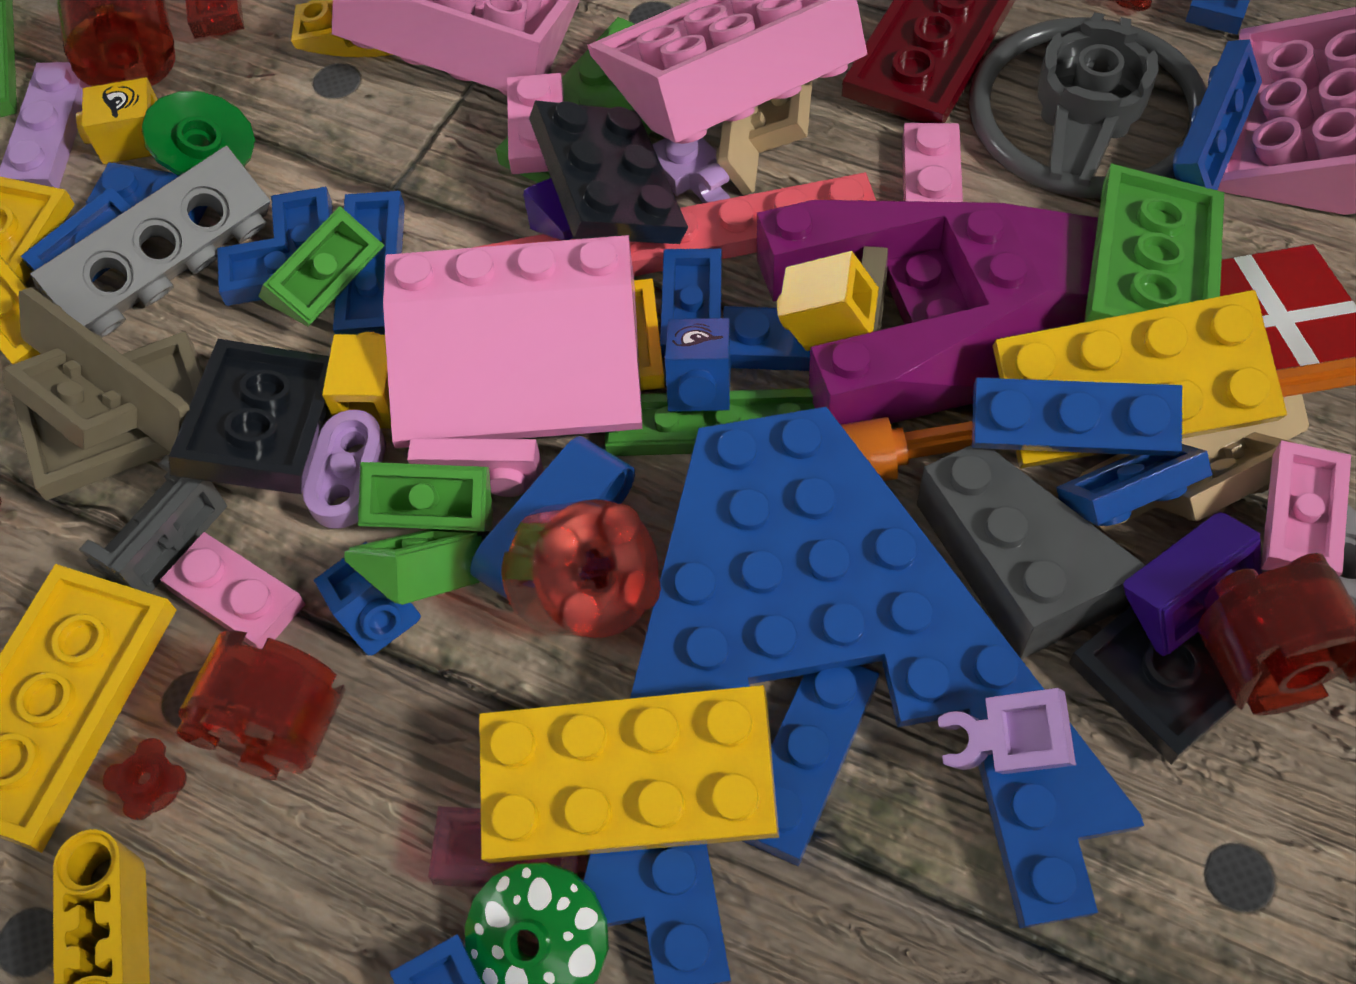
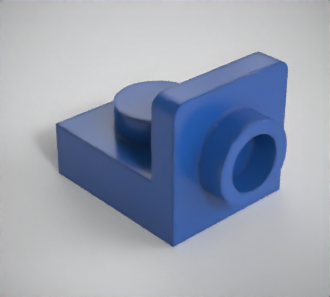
(363, 609)

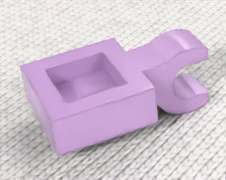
(693, 168)

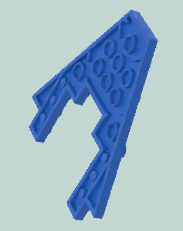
(809, 564)

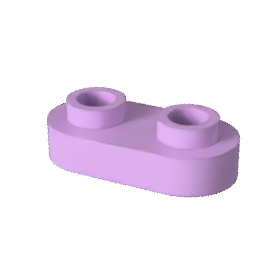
(336, 471)

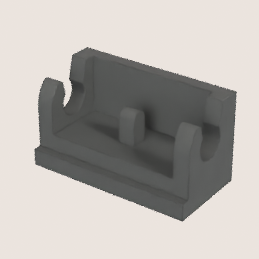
(157, 532)

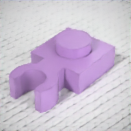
(1021, 732)

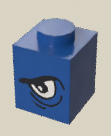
(698, 364)

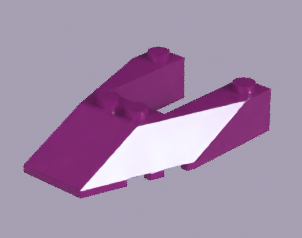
(959, 285)

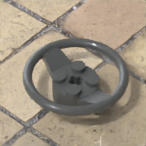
(1090, 89)

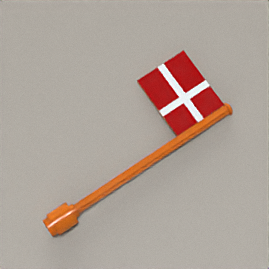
(1304, 316)

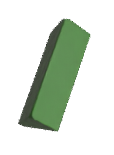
(321, 268)
(425, 496)
(417, 563)

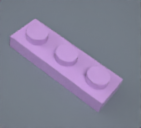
(45, 126)

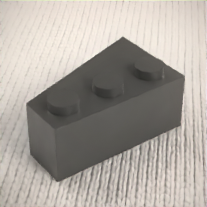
(1023, 549)

